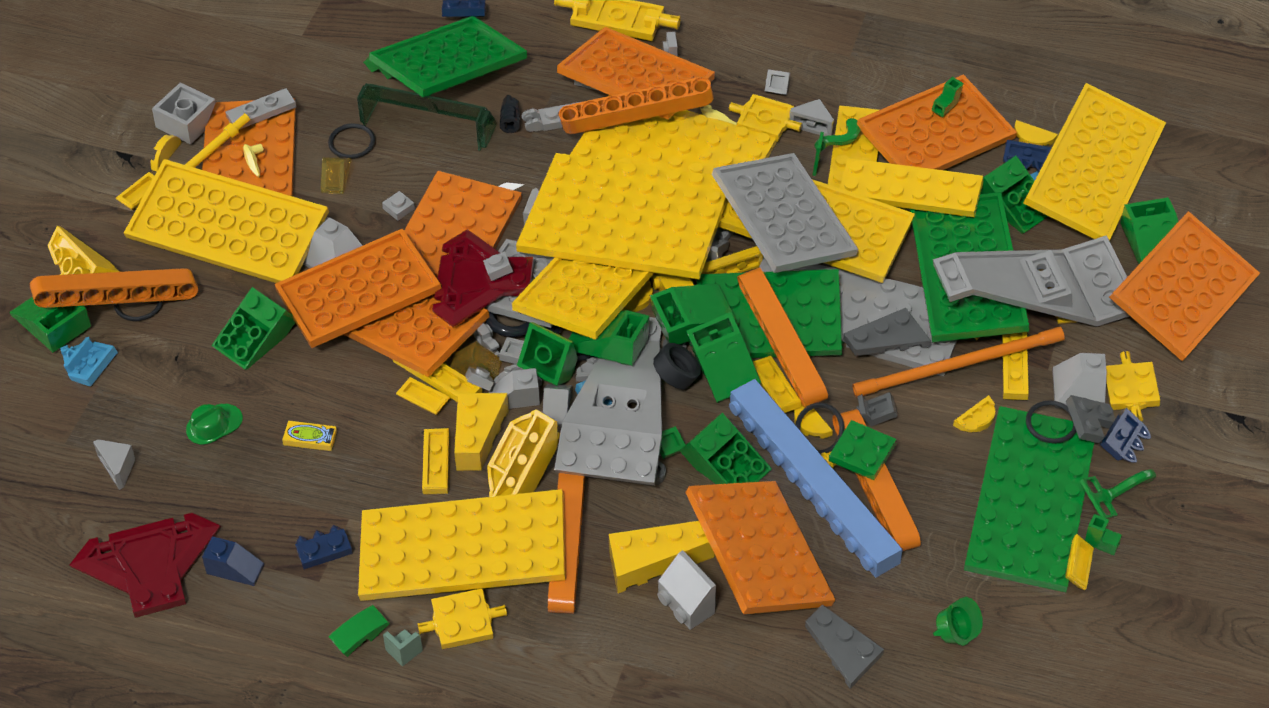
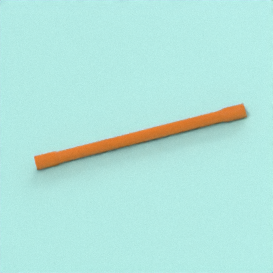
(1041, 339)

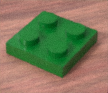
(862, 450)

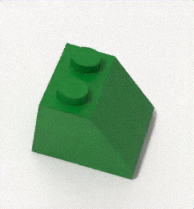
(549, 354)

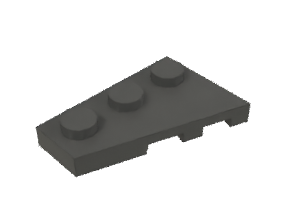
(888, 332)
(846, 646)

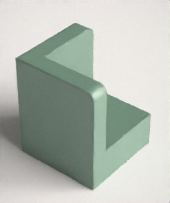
(403, 646)

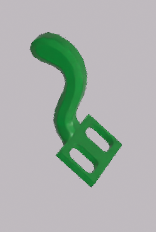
(852, 135)
(1107, 495)

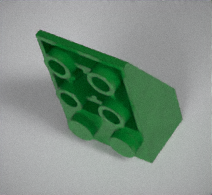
(1014, 184)
(1147, 224)
(687, 307)
(52, 325)
(253, 329)
(619, 341)
(722, 355)
(724, 454)

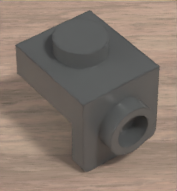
(877, 409)

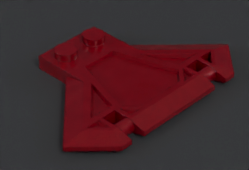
(466, 282)
(148, 560)

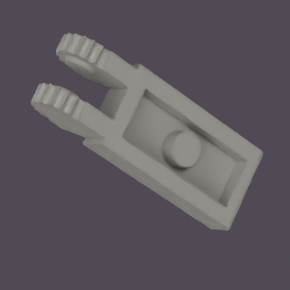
(542, 119)

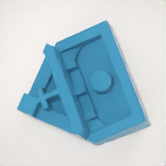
(87, 360)

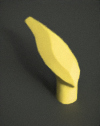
(714, 114)
(249, 153)

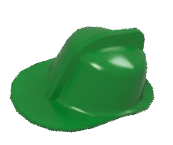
(213, 422)
(959, 622)

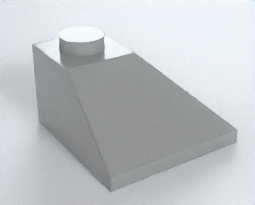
(330, 242)
(1080, 376)

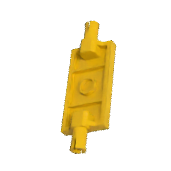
(624, 16)

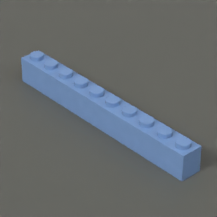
(815, 478)

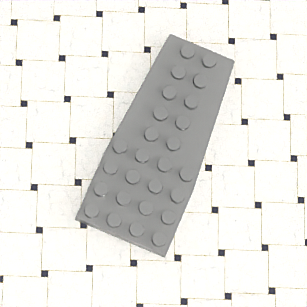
(868, 300)

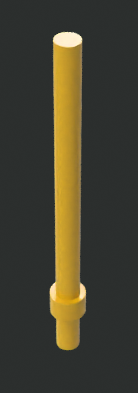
(229, 131)

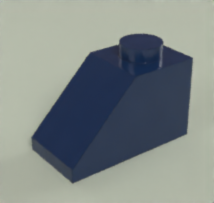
(231, 562)

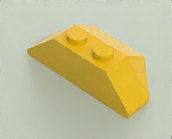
(522, 454)

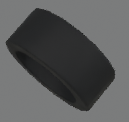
(677, 366)

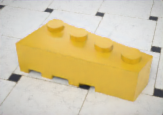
(650, 551)

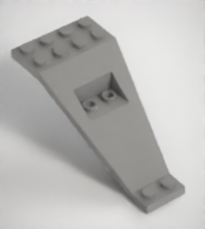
(1079, 275)
(613, 438)

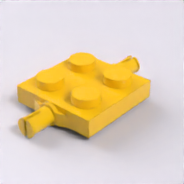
(765, 116)
(1132, 386)
(462, 619)

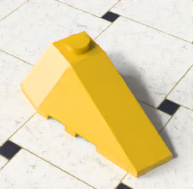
(75, 256)

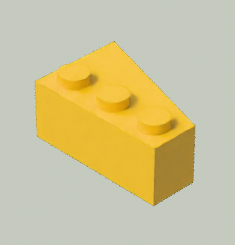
(476, 427)

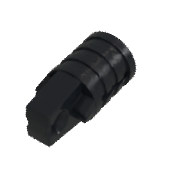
(510, 115)

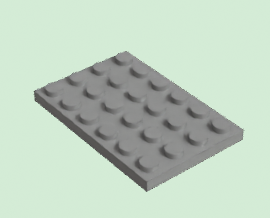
(784, 212)

